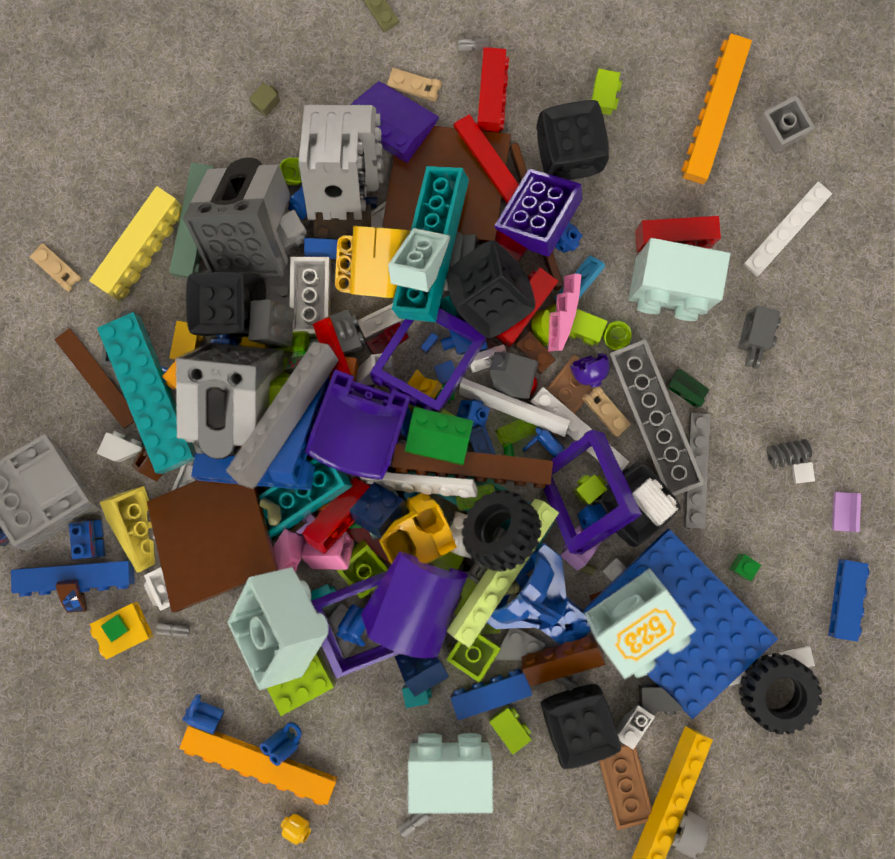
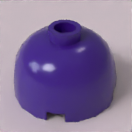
(591, 370)

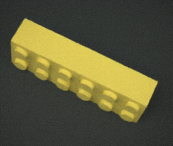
(138, 244)

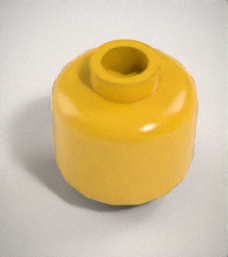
(295, 829)

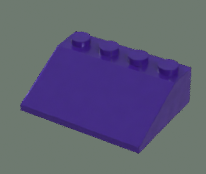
(401, 120)
(540, 211)

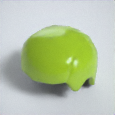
(288, 167)
(620, 330)

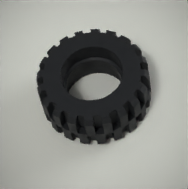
(517, 541)
(797, 711)

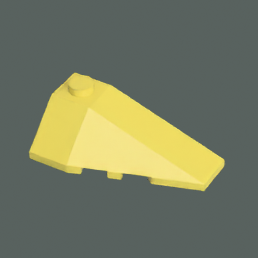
(128, 520)

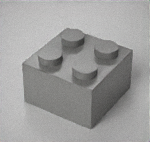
(785, 124)

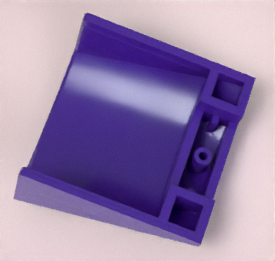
(357, 427)
(413, 607)

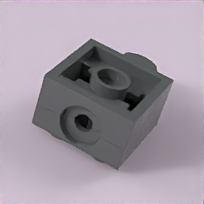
(345, 328)
(759, 333)

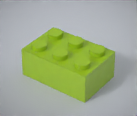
(299, 691)

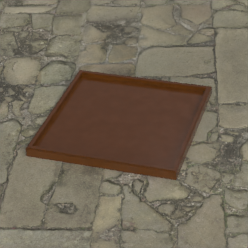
(446, 149)
(209, 540)

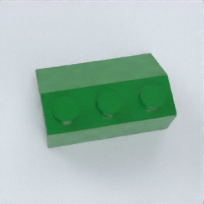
(438, 436)

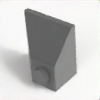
(513, 374)

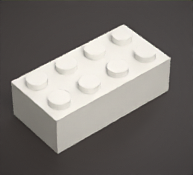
(310, 291)

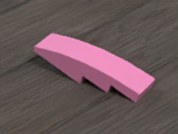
(562, 320)

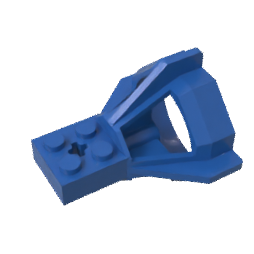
(542, 601)

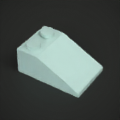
(418, 259)

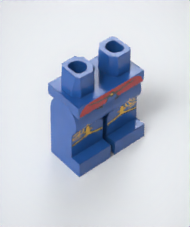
(82, 541)

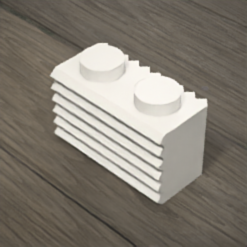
(654, 501)

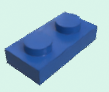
(481, 441)

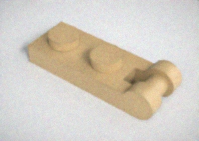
(414, 84)
(55, 267)
(606, 411)

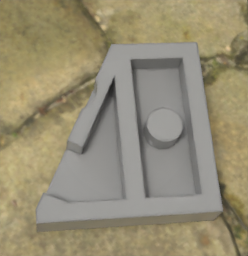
(517, 644)

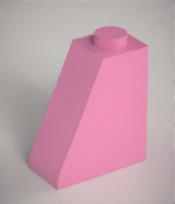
(334, 559)

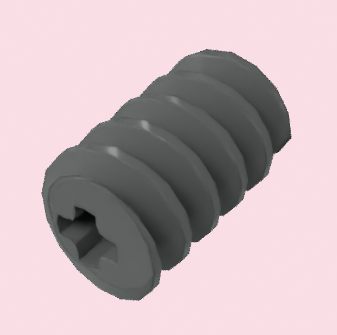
(789, 452)

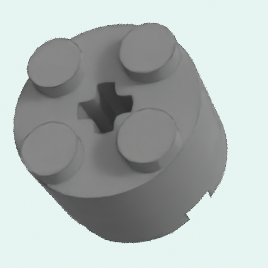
(691, 834)

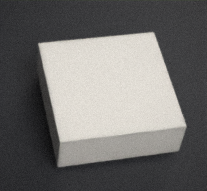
(803, 473)

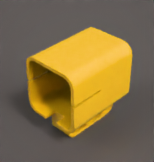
(369, 260)

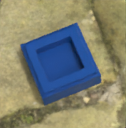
(429, 343)
(444, 371)

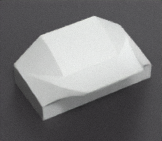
(156, 589)

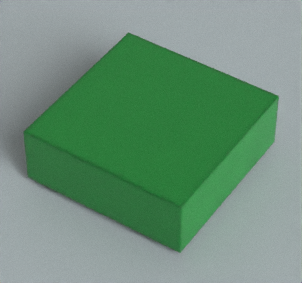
(115, 628)

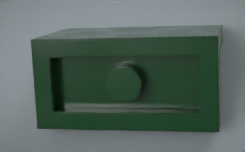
(687, 388)

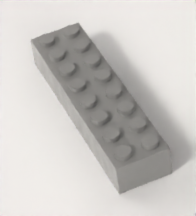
(656, 417)

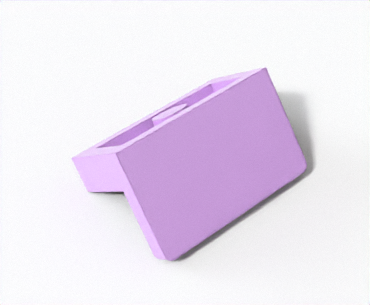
(846, 511)

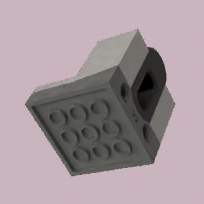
(242, 229)
(229, 387)

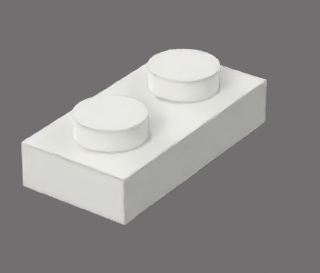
(484, 359)

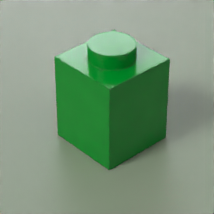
(745, 567)

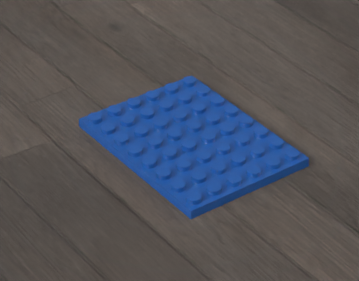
(726, 631)

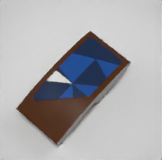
(70, 596)

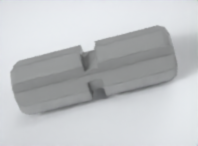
(468, 44)
(169, 629)
(410, 825)

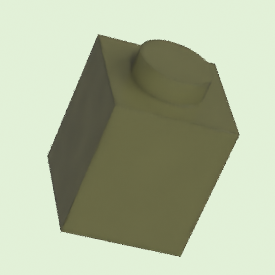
(264, 99)

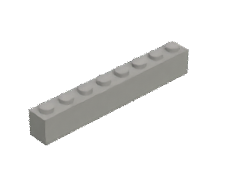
(282, 415)

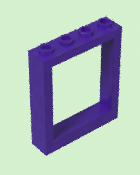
(418, 398)
(610, 523)
(330, 645)

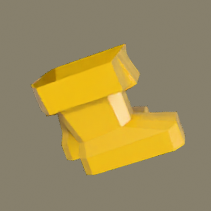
(420, 532)

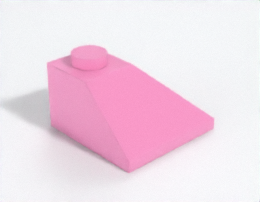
(288, 549)

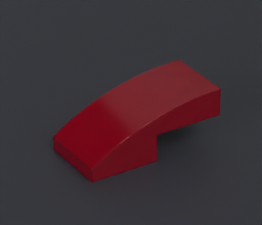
(379, 343)

